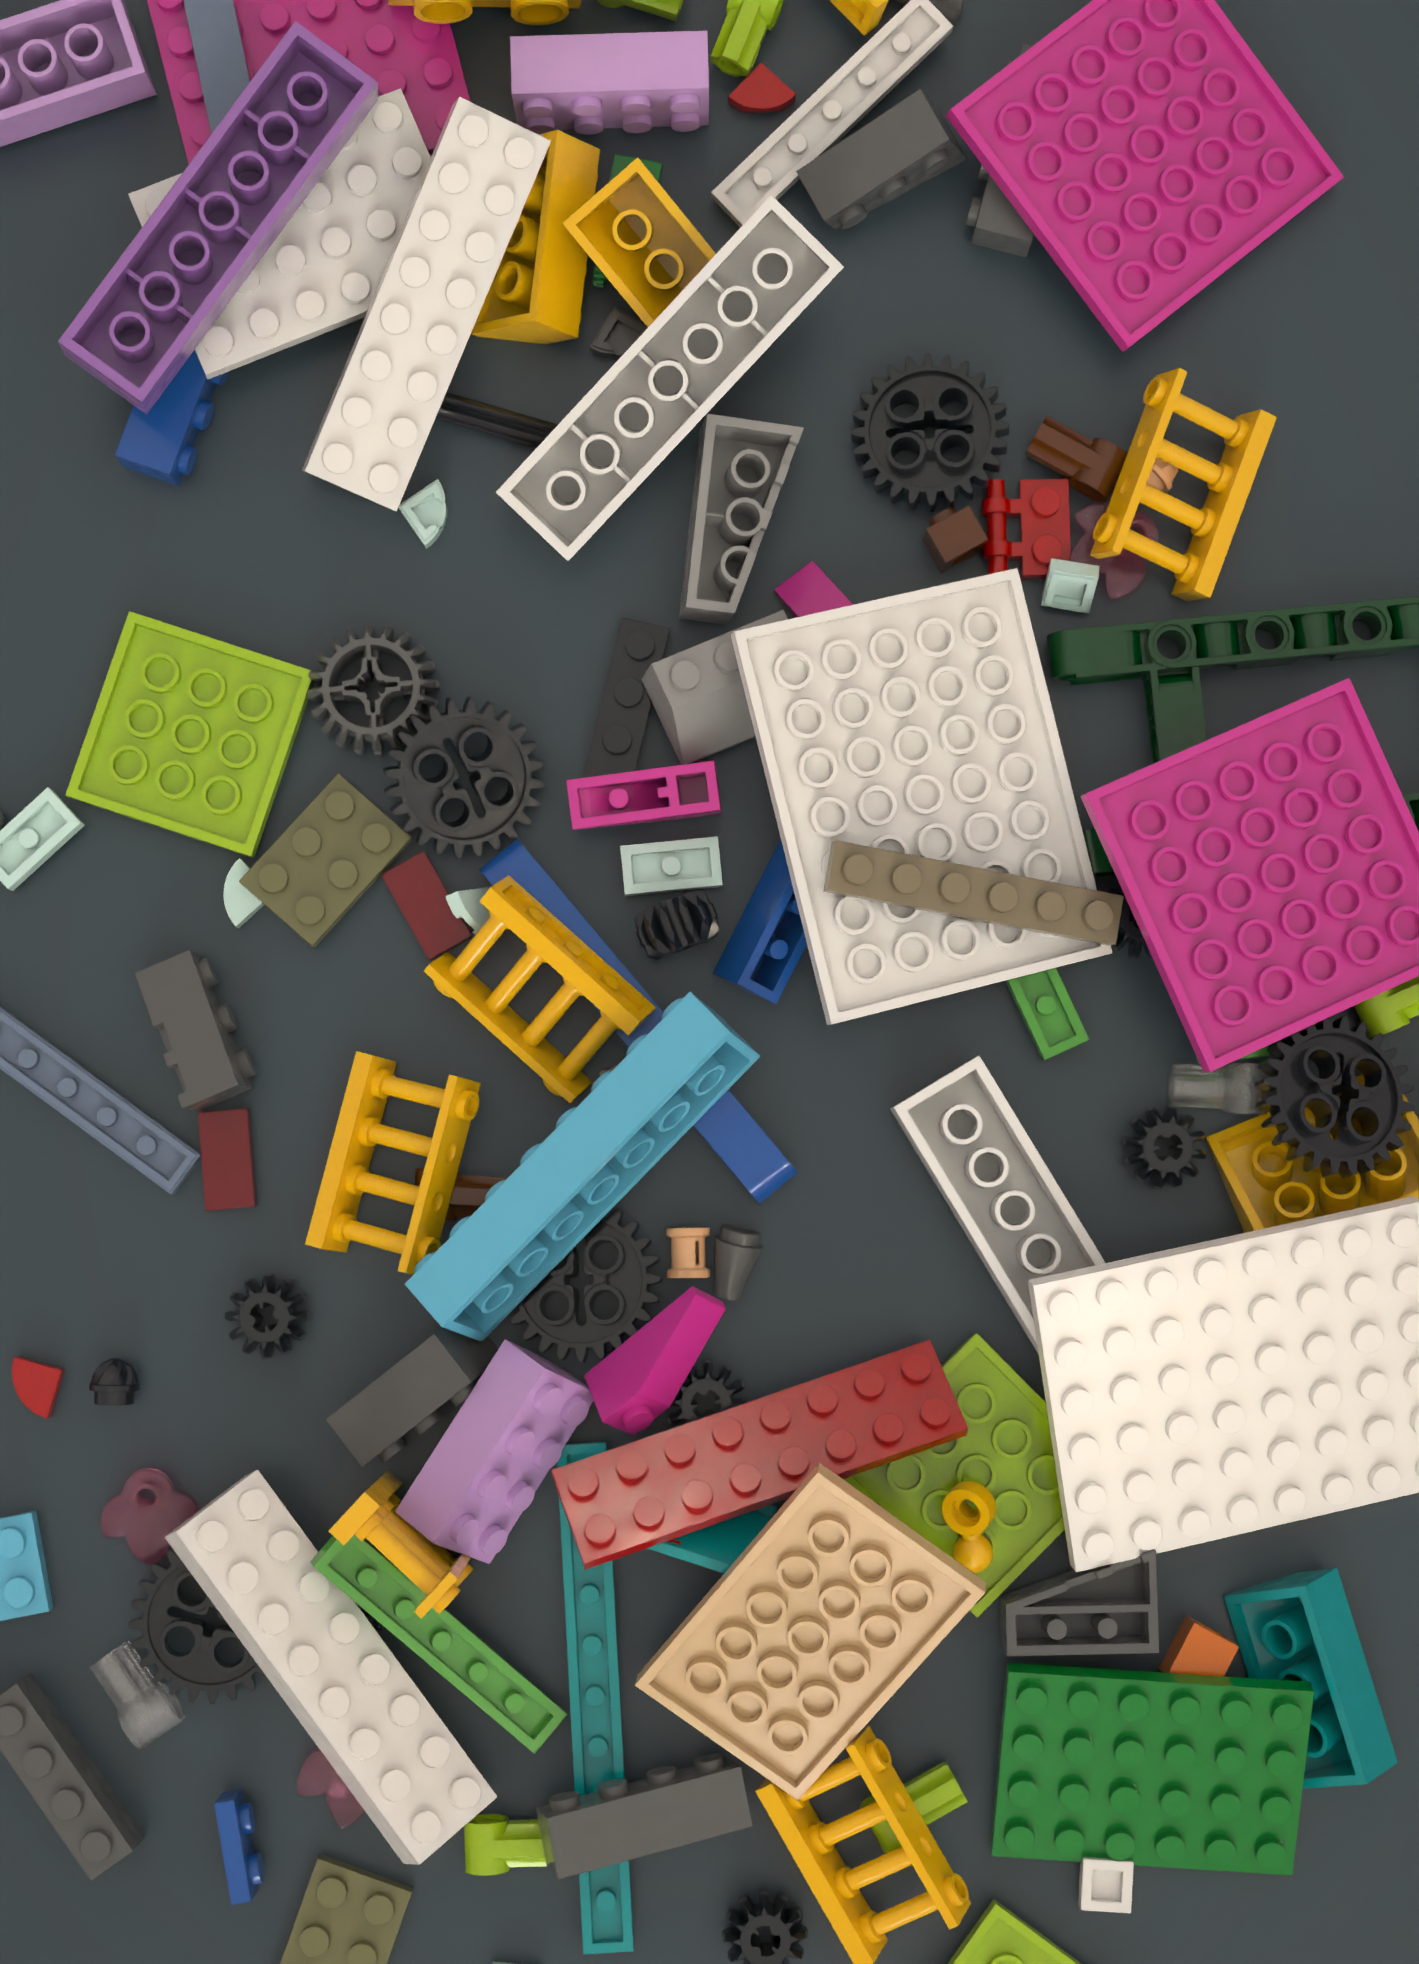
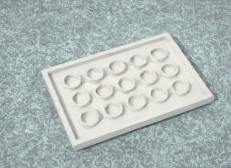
(331, 249)

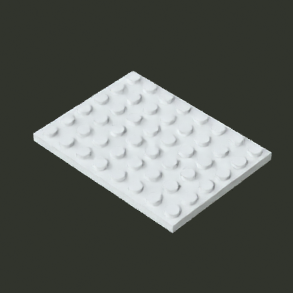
(921, 737)
(1233, 1382)

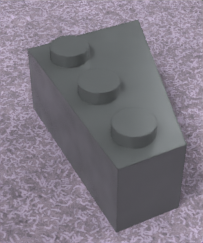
(881, 161)
(196, 1030)
(411, 1394)
(1085, 1612)

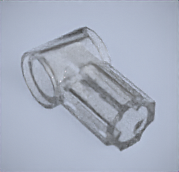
(1224, 1088)
(143, 1707)

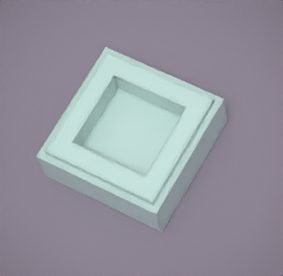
(1070, 585)

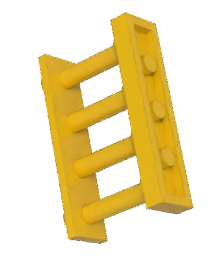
(1228, 485)
(582, 974)
(351, 1153)
(420, 1560)
(838, 1885)

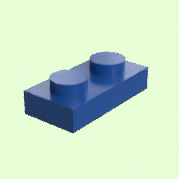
(242, 1866)

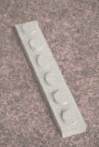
(833, 109)

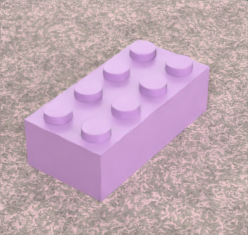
(67, 66)
(610, 81)
(496, 1453)

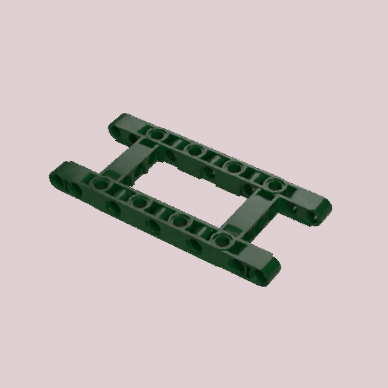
(1222, 640)

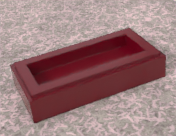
(425, 907)
(227, 1159)

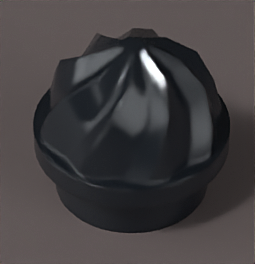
(114, 1383)

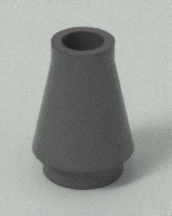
(734, 1259)

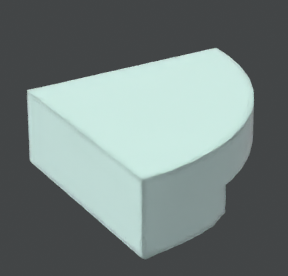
(426, 512)
(237, 899)
(467, 905)

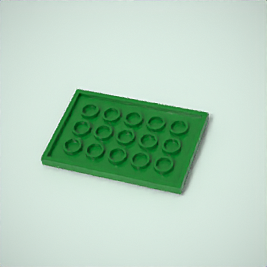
(1151, 1768)

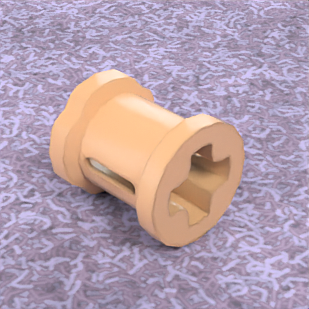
(688, 1252)

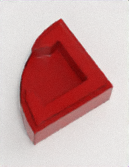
(761, 92)
(37, 1384)

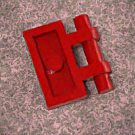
(1042, 525)

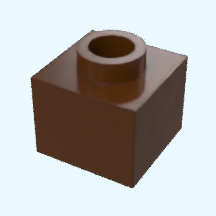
(954, 537)

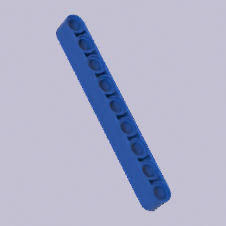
(726, 1124)

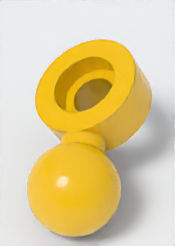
(971, 1548)

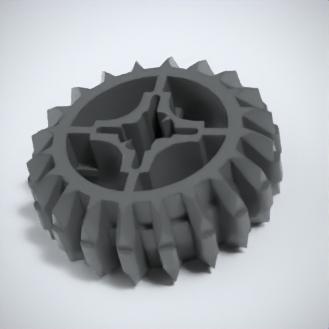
(352, 689)

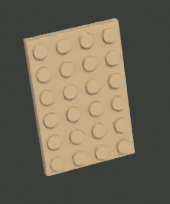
(810, 1632)

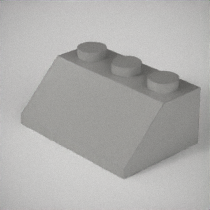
(703, 696)

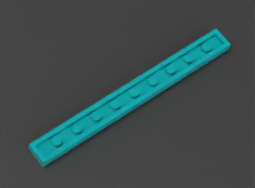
(595, 1720)

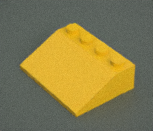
(1277, 1191)

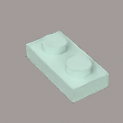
(35, 837)
(671, 866)

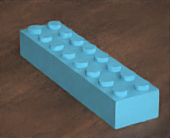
(581, 1169)

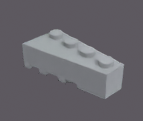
(732, 502)

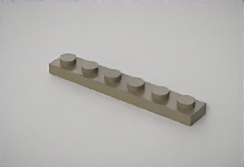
(973, 893)

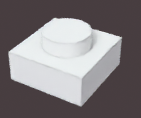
(1105, 1885)

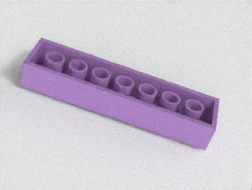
(220, 218)

